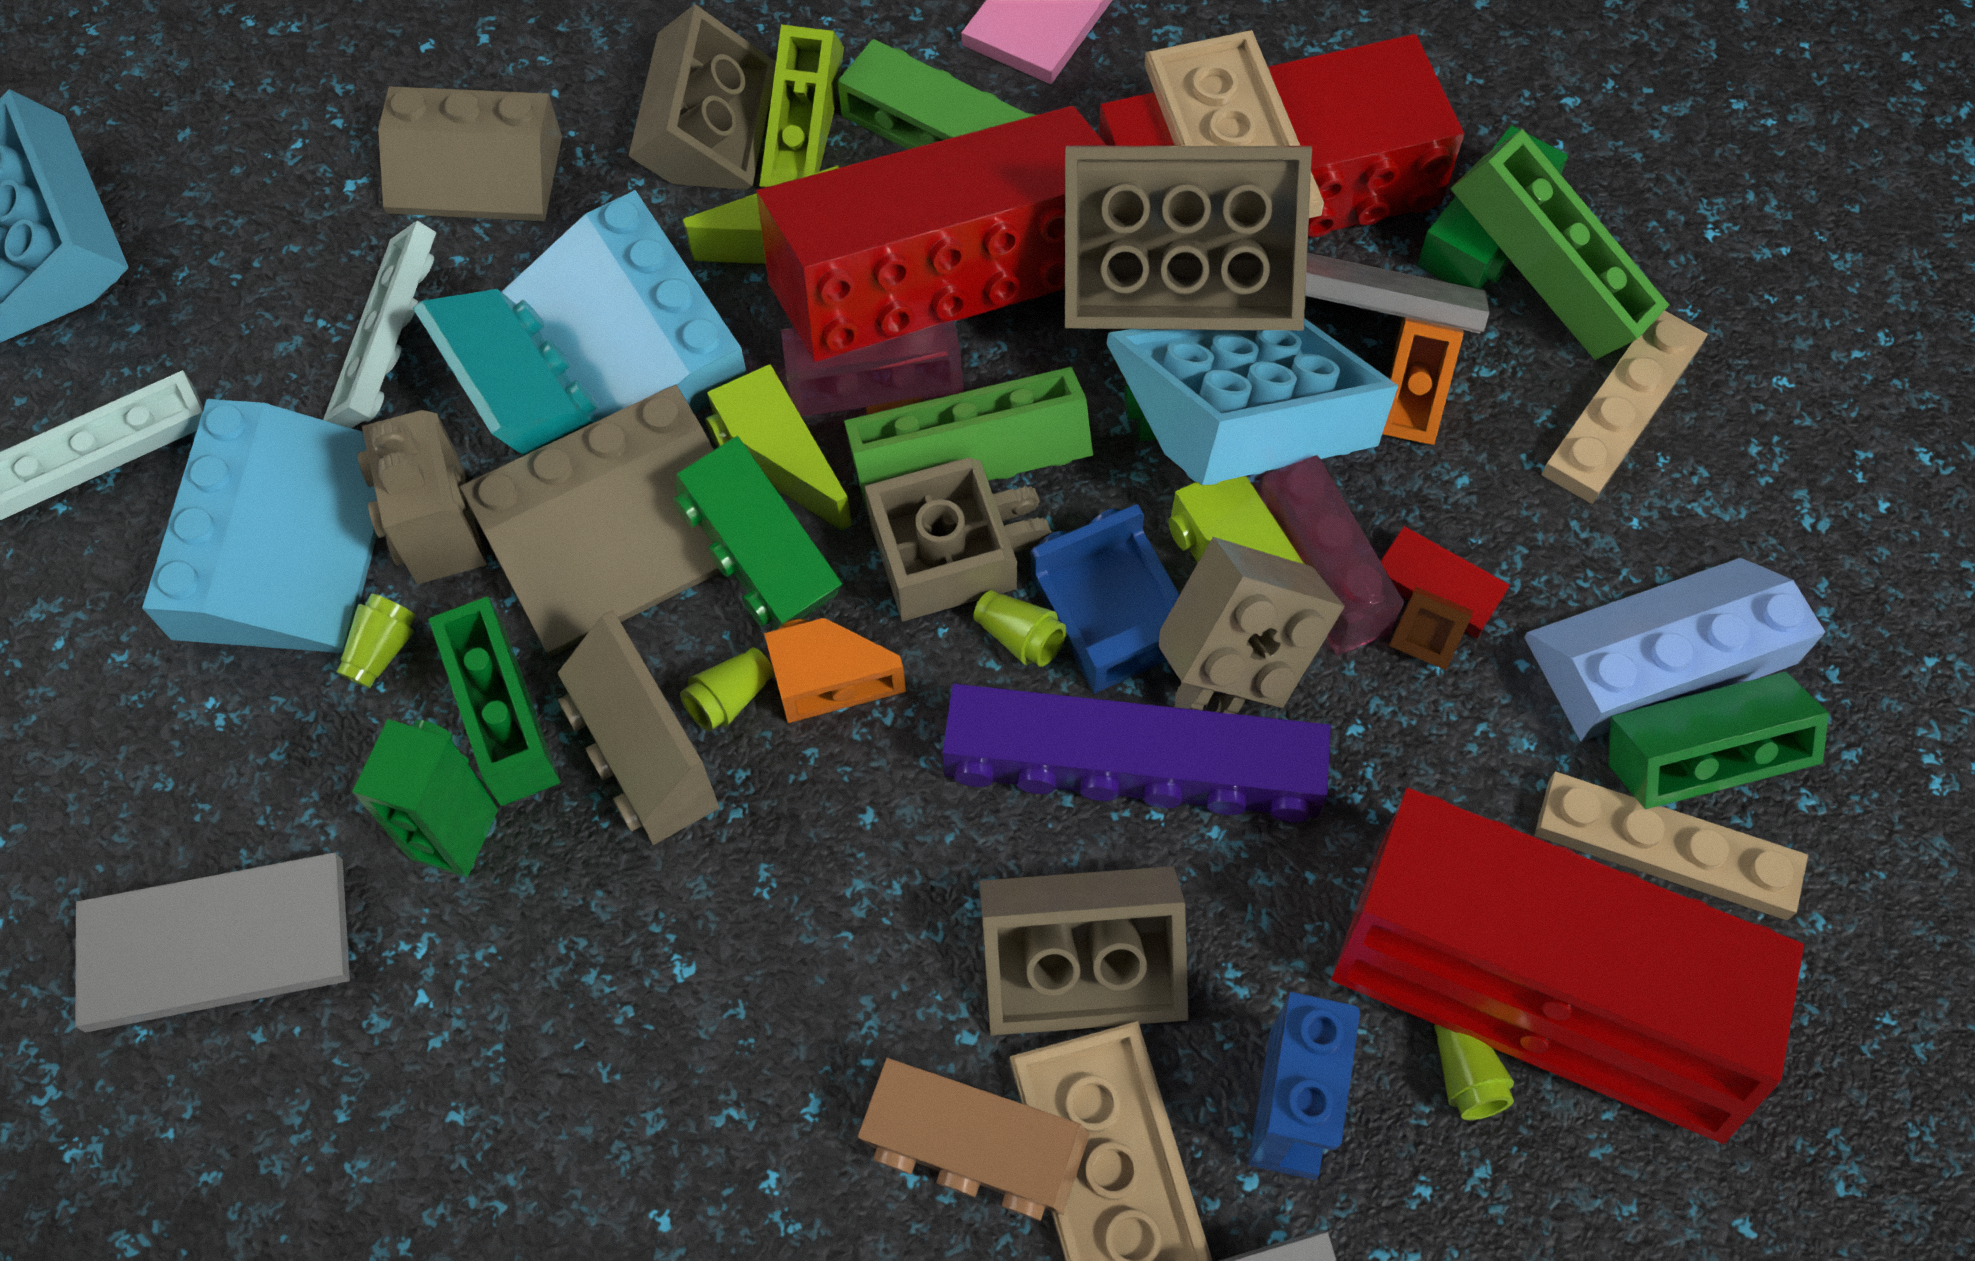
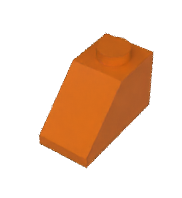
(1423, 372)
(829, 668)

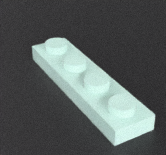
(385, 314)
(97, 442)

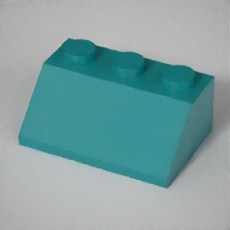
(508, 368)

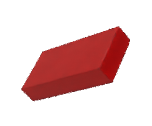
(1424, 564)

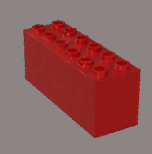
(1373, 123)
(922, 233)
(1573, 966)

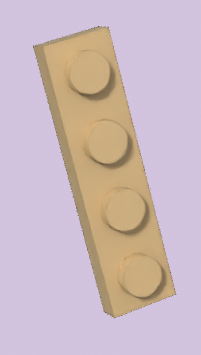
(1623, 406)
(1672, 846)

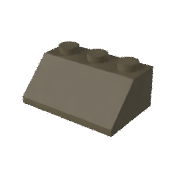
(703, 105)
(468, 153)
(634, 733)
(1084, 950)

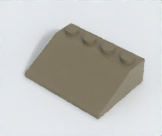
(1186, 237)
(596, 521)

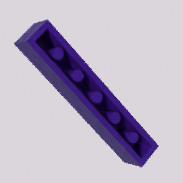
(1137, 752)

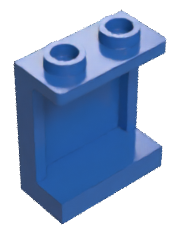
(1107, 594)
(1304, 1085)

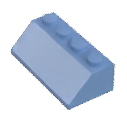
(1674, 642)

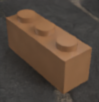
(973, 1139)

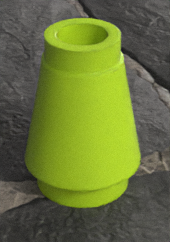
(1021, 627)
(374, 639)
(726, 688)
(1473, 1075)

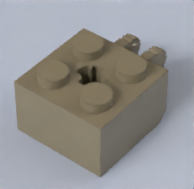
(420, 496)
(947, 535)
(1245, 628)

